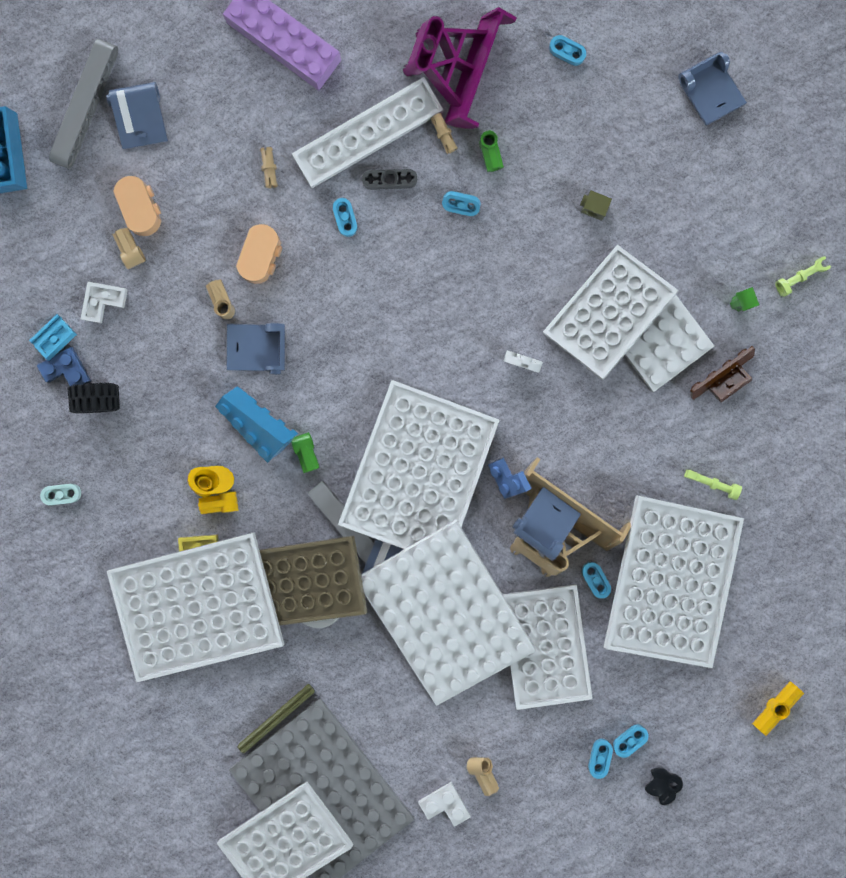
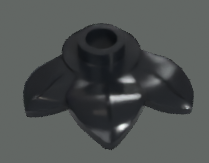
(661, 786)

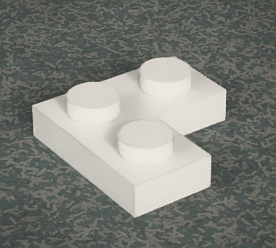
(97, 297)
(445, 799)

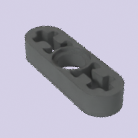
(375, 186)

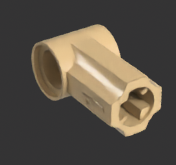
(130, 252)
(220, 298)
(482, 769)

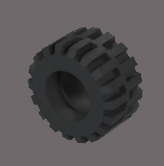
(93, 398)

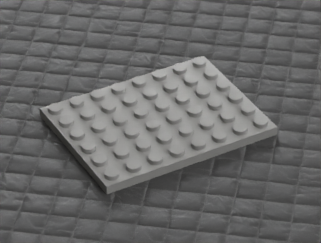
(324, 754)

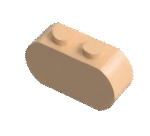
(137, 205)
(259, 254)

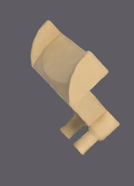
(588, 524)

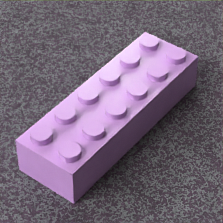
(284, 39)

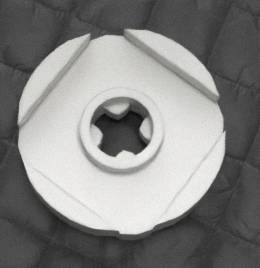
(523, 361)

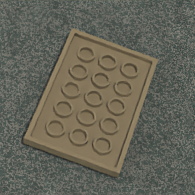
(315, 580)

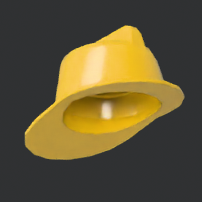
(210, 480)

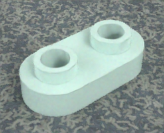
(61, 494)

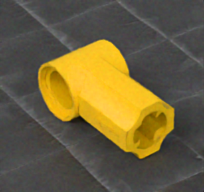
(221, 503)

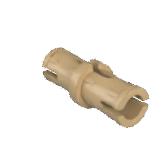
(444, 133)
(268, 167)

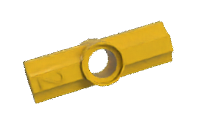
(786, 698)

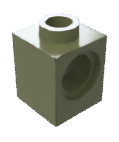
(595, 205)

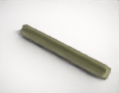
(276, 718)

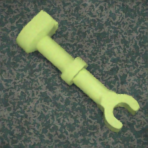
(784, 286)
(733, 491)

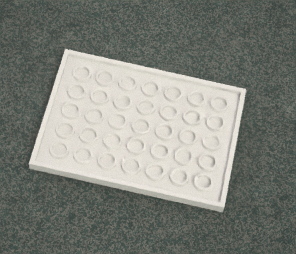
(417, 467)
(673, 582)
(195, 607)
(446, 613)

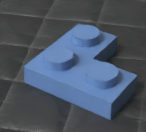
(65, 364)
(508, 484)

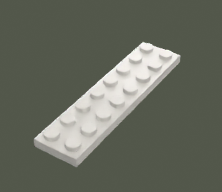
(367, 132)

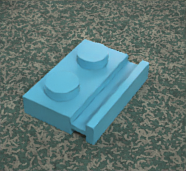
(53, 337)

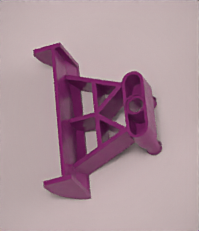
(434, 33)

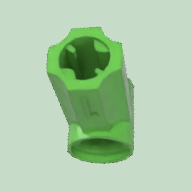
(491, 152)
(744, 300)
(304, 448)

